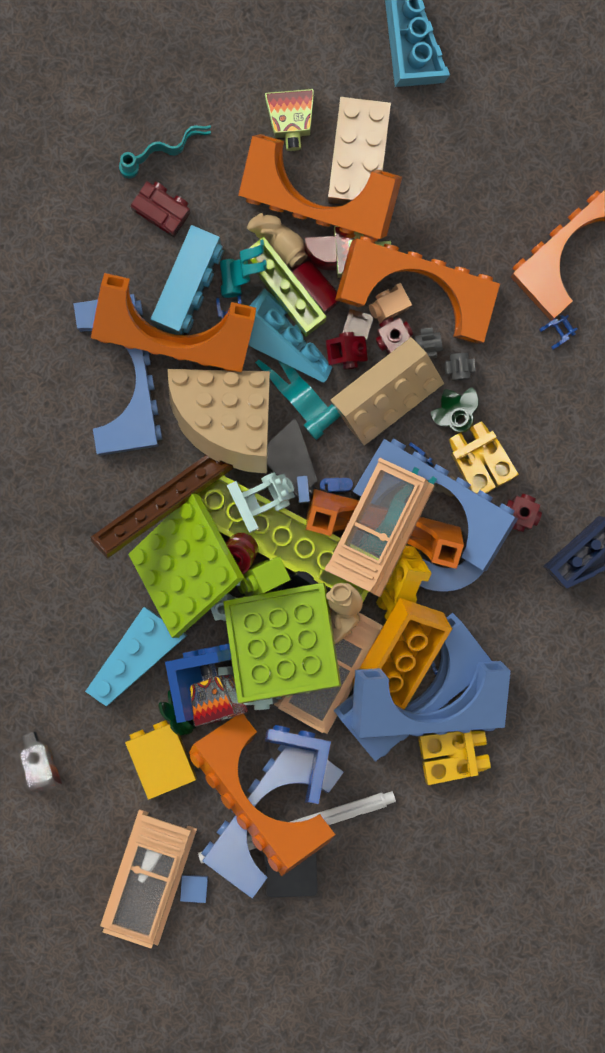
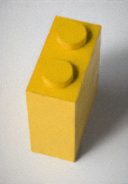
(160, 759)

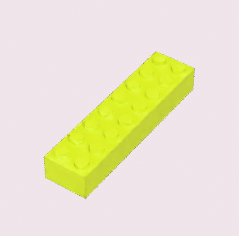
(278, 534)

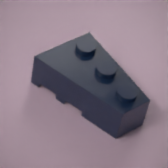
(580, 557)

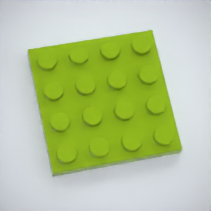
(185, 566)
(281, 643)

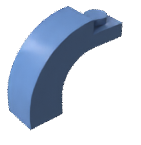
(450, 578)

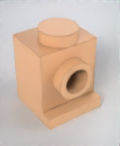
(390, 303)

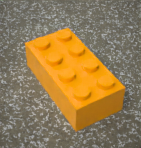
(407, 647)

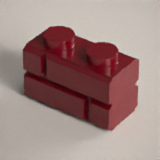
(161, 208)

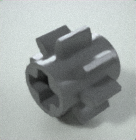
(430, 342)
(460, 366)

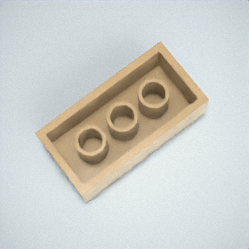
(357, 147)
(387, 391)

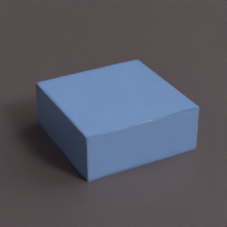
(303, 490)
(194, 888)

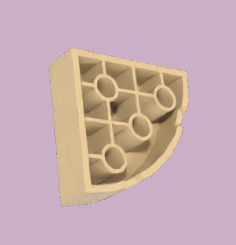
(224, 414)

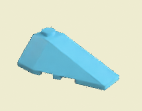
(281, 340)

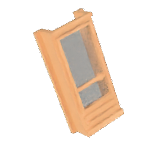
(380, 527)
(318, 706)
(157, 855)

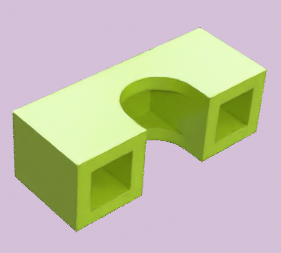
(263, 577)

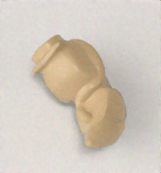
(281, 238)
(345, 606)

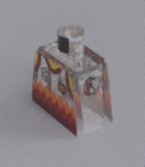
(214, 697)
(44, 774)

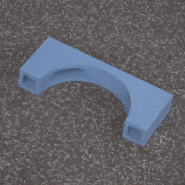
(136, 425)
(486, 522)
(454, 675)
(479, 707)
(230, 852)

